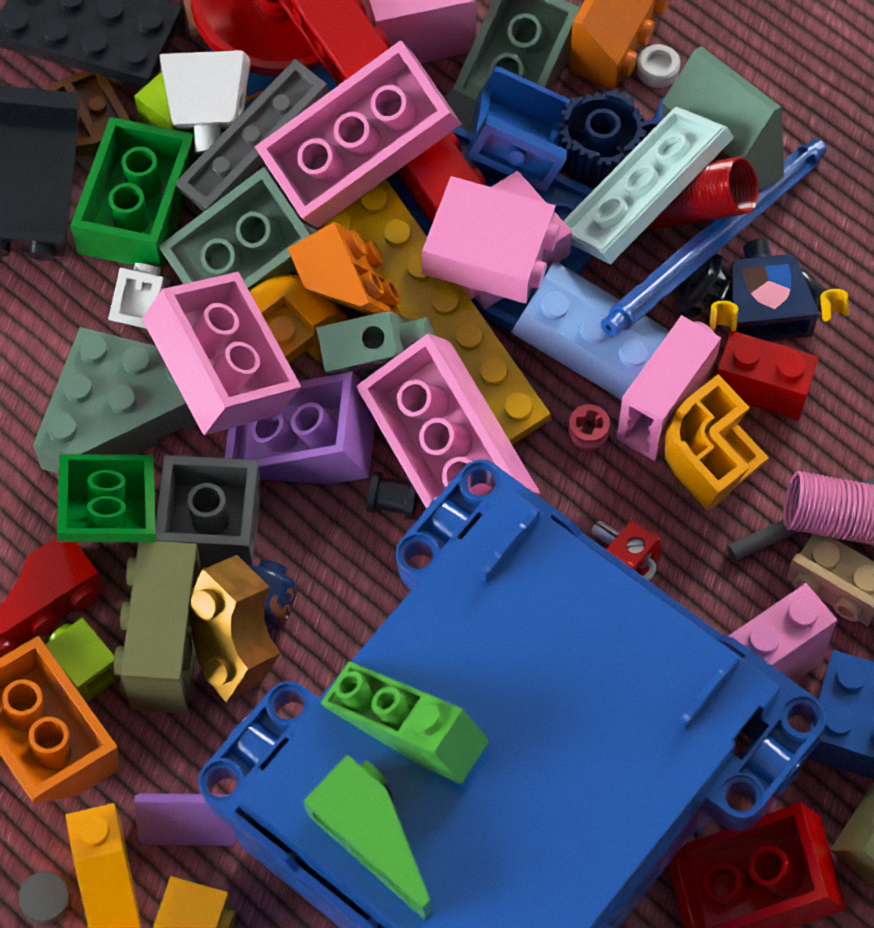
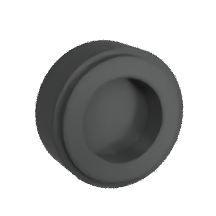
(44, 898)

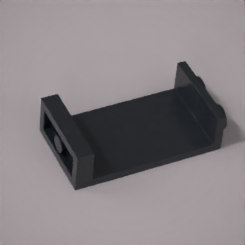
(36, 169)

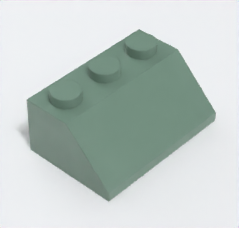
(725, 97)

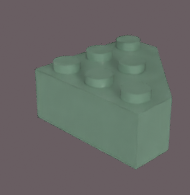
(110, 401)

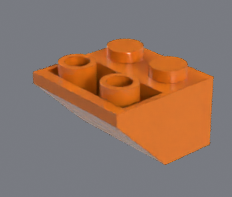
(345, 270)

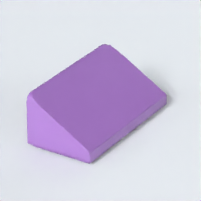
(180, 821)

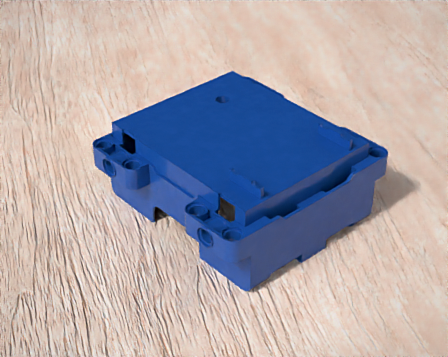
(598, 714)

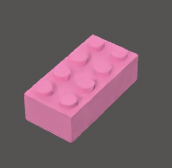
(357, 135)
(437, 418)

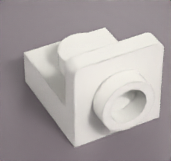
(136, 293)

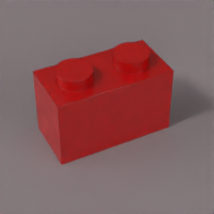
(767, 374)

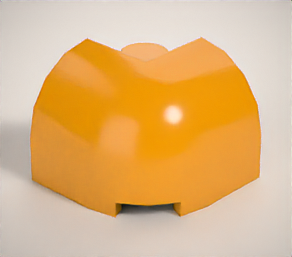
(294, 314)
(708, 445)

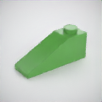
(361, 818)

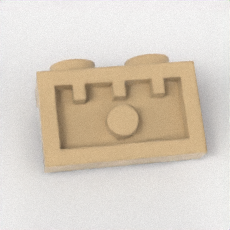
(836, 577)

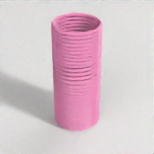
(815, 502)

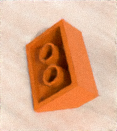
(608, 37)
(49, 729)

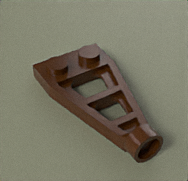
(97, 105)

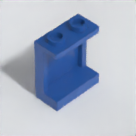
(518, 128)

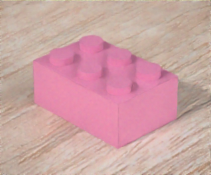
(220, 352)

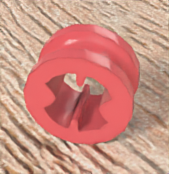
(600, 433)

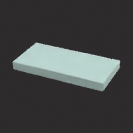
(645, 183)

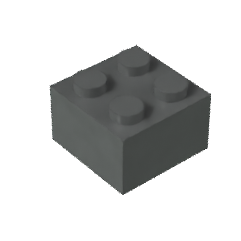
(210, 505)

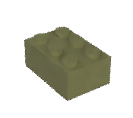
(159, 645)

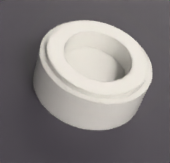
(658, 66)

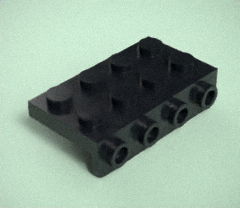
(94, 35)

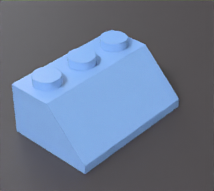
(566, 325)

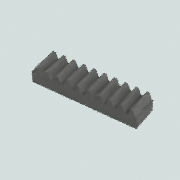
(234, 153)

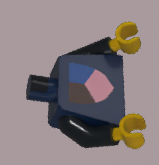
(773, 297)

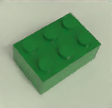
(132, 193)

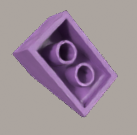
(316, 438)

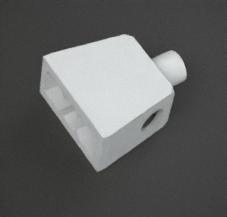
(205, 91)

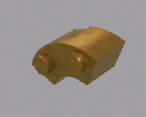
(231, 628)

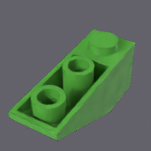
(408, 721)

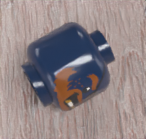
(280, 595)

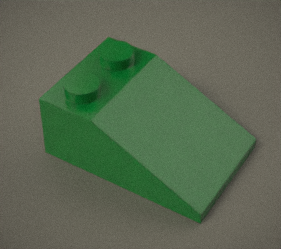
(106, 498)

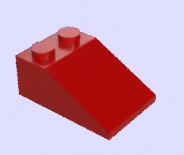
(759, 876)

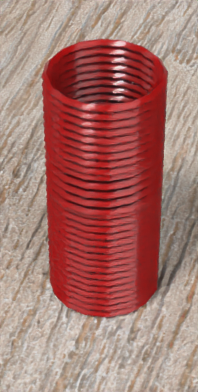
(717, 192)

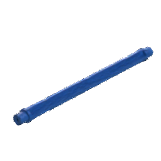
(706, 244)

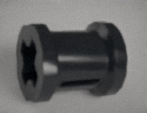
(392, 496)

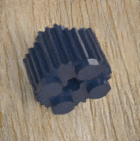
(599, 134)

